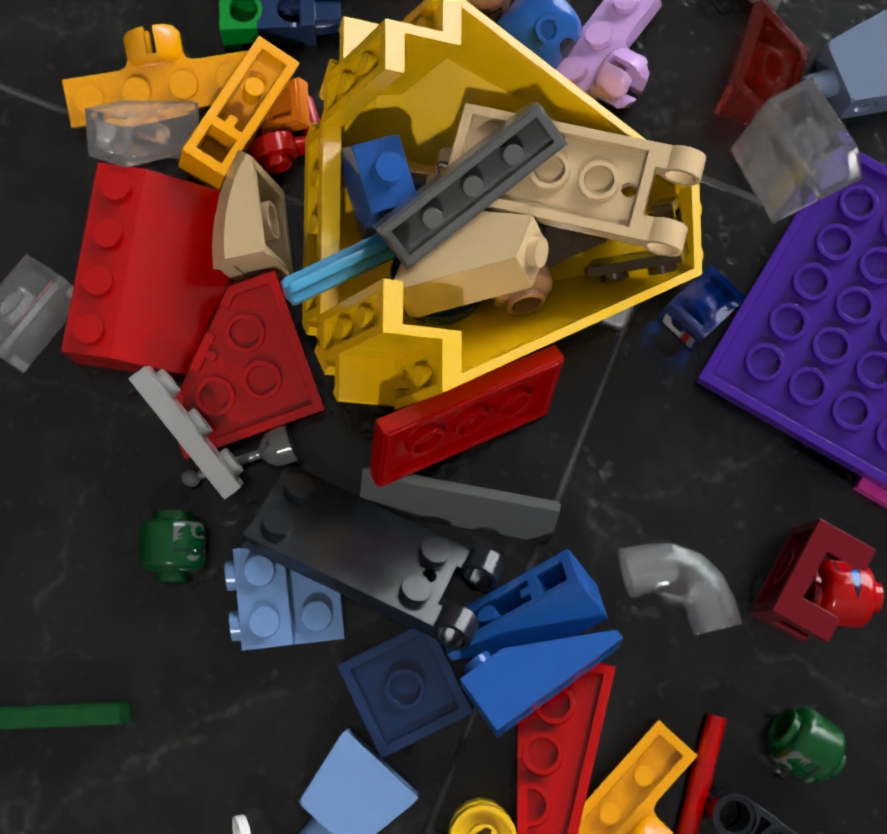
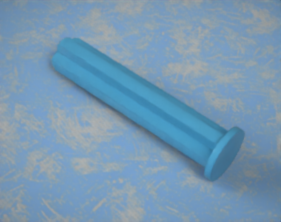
(336, 269)

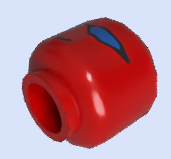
(846, 593)

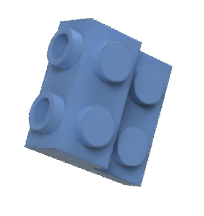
(279, 605)

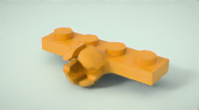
(152, 76)
(630, 792)

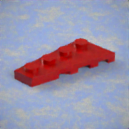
(559, 753)

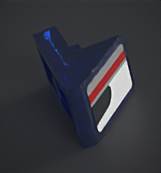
(701, 307)

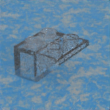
(796, 151)

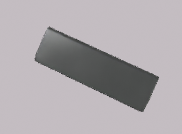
(470, 184)
(465, 506)

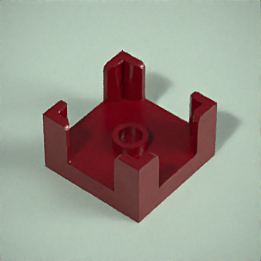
(793, 574)

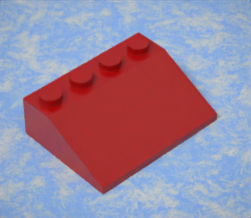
(144, 273)

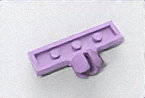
(602, 57)

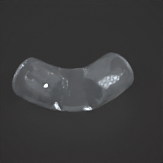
(685, 575)

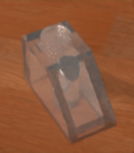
(139, 130)

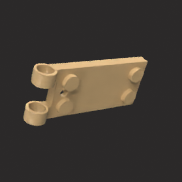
(585, 182)

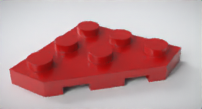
(250, 366)

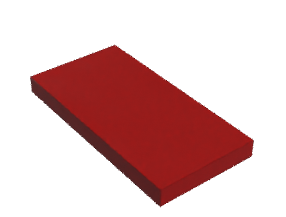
(464, 416)

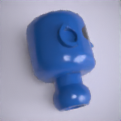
(543, 27)

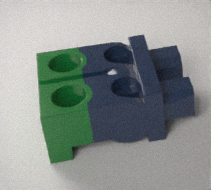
(277, 21)

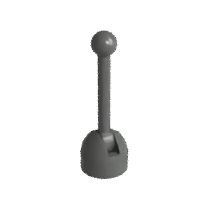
(275, 447)

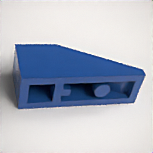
(536, 607)
(527, 676)

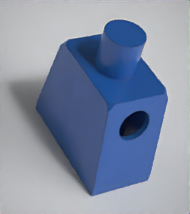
(375, 179)

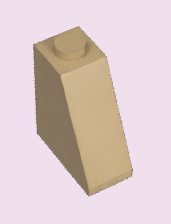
(477, 262)

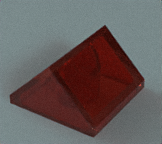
(762, 65)

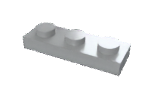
(188, 429)

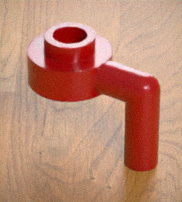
(279, 148)

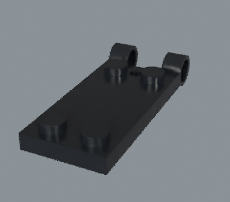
(371, 555)

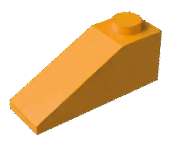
(237, 113)

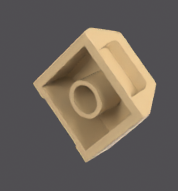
(251, 224)

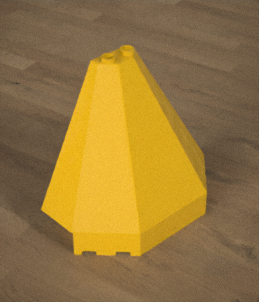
(415, 84)

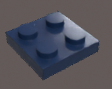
(404, 690)

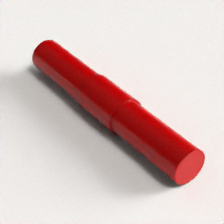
(701, 775)

